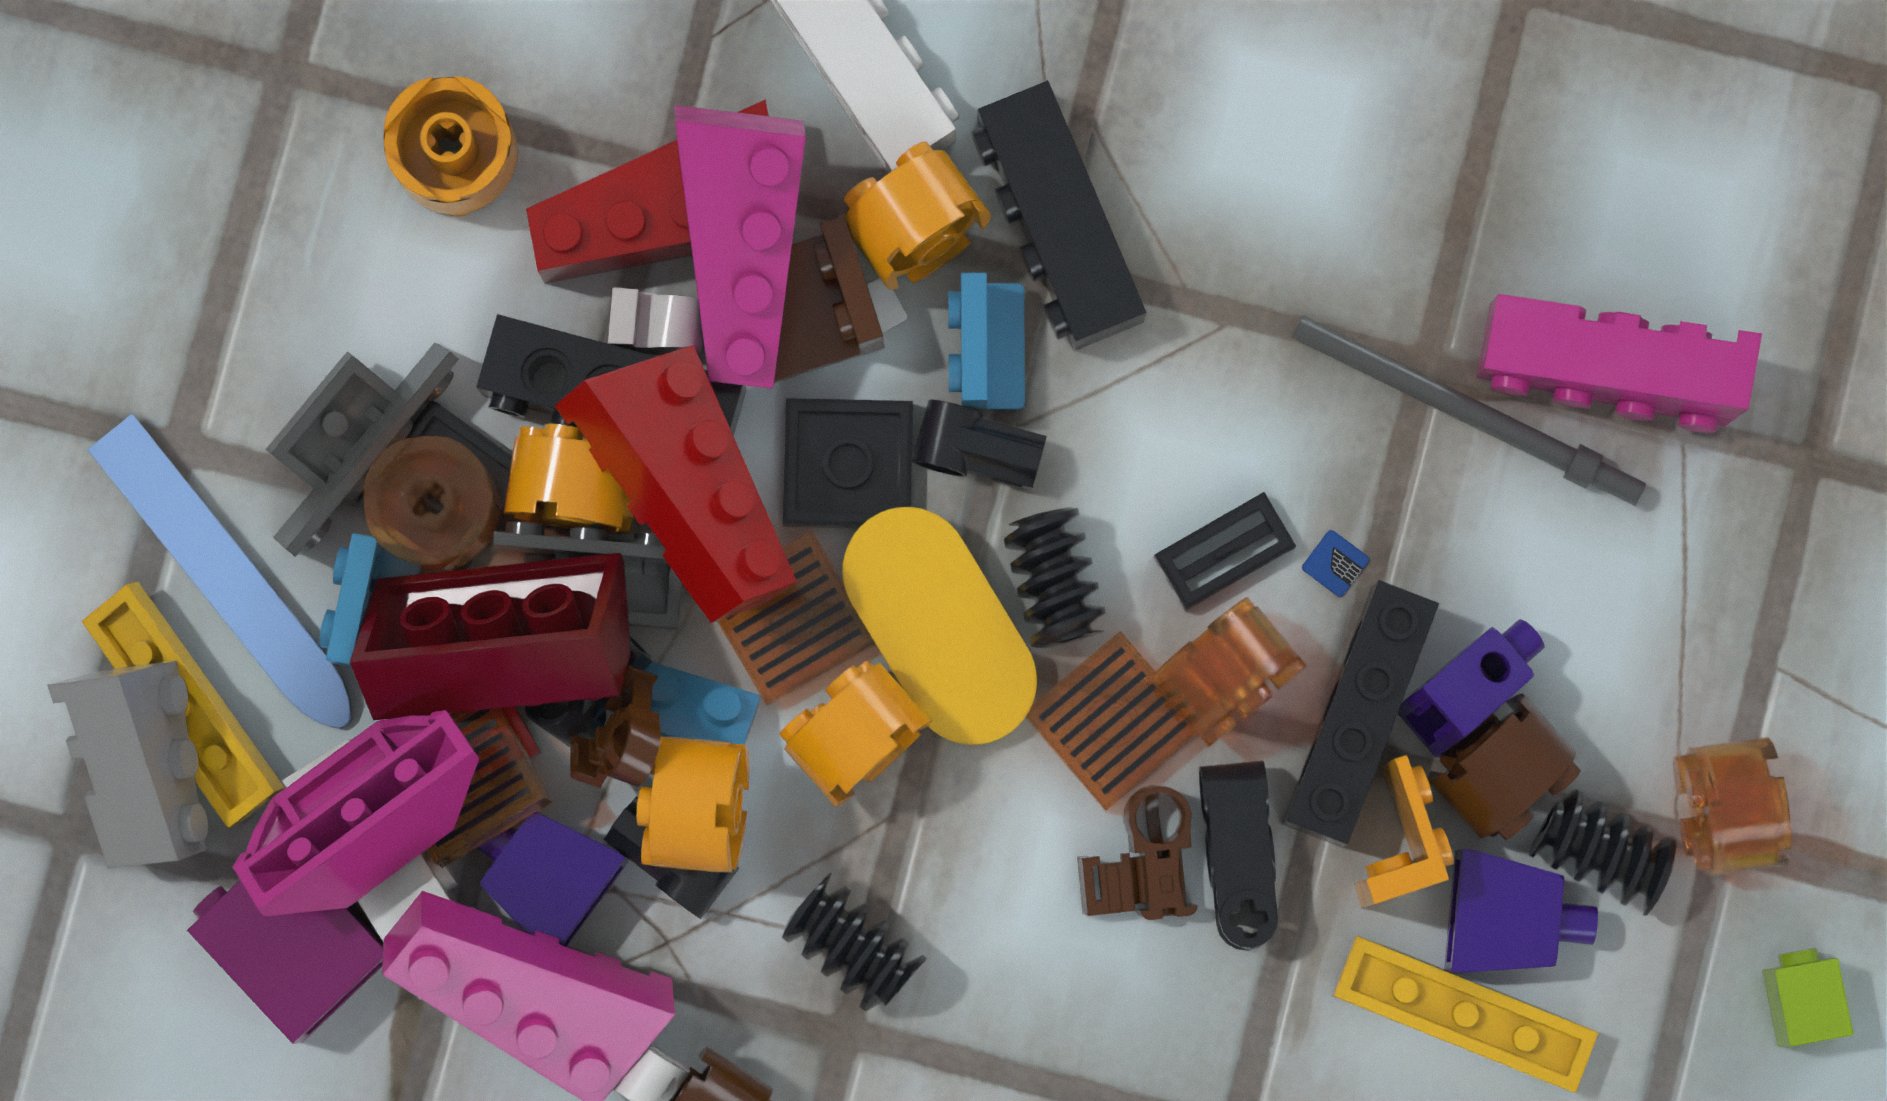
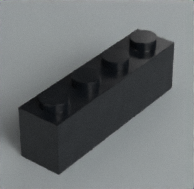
(1059, 215)

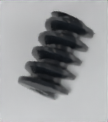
(1053, 578)
(1607, 849)
(851, 945)

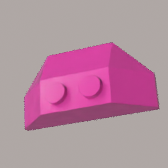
(358, 816)

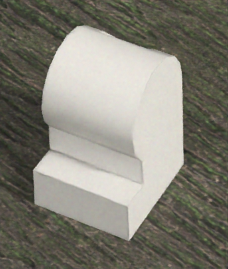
(654, 322)
(653, 1077)

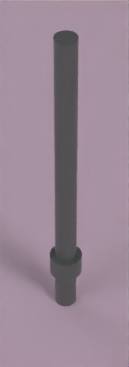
(1580, 465)

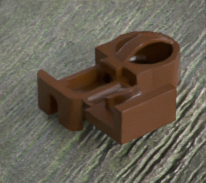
(627, 742)
(1144, 877)

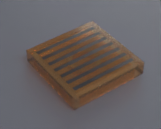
(799, 629)
(1110, 721)
(502, 787)

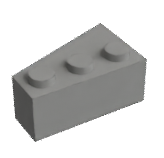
(138, 761)

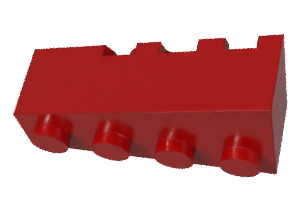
(616, 218)
(684, 477)

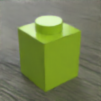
(1807, 999)

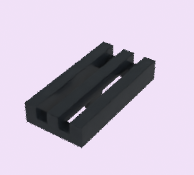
(1178, 578)

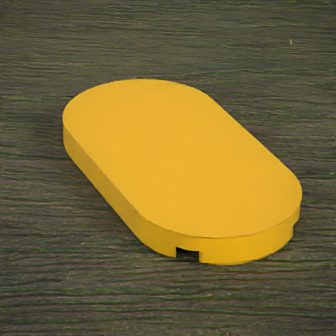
(939, 625)

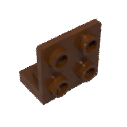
(825, 305)

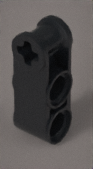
(1239, 848)

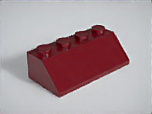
(494, 637)

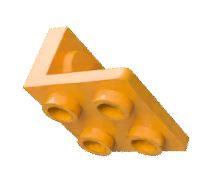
(1427, 846)

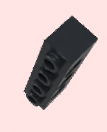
(523, 347)
(1360, 713)

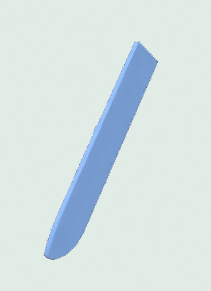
(223, 572)

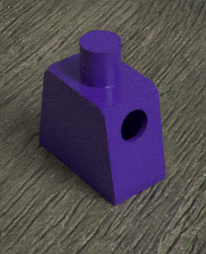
(1471, 686)
(549, 875)
(1510, 915)

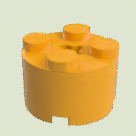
(454, 110)
(914, 215)
(561, 484)
(855, 732)
(695, 805)

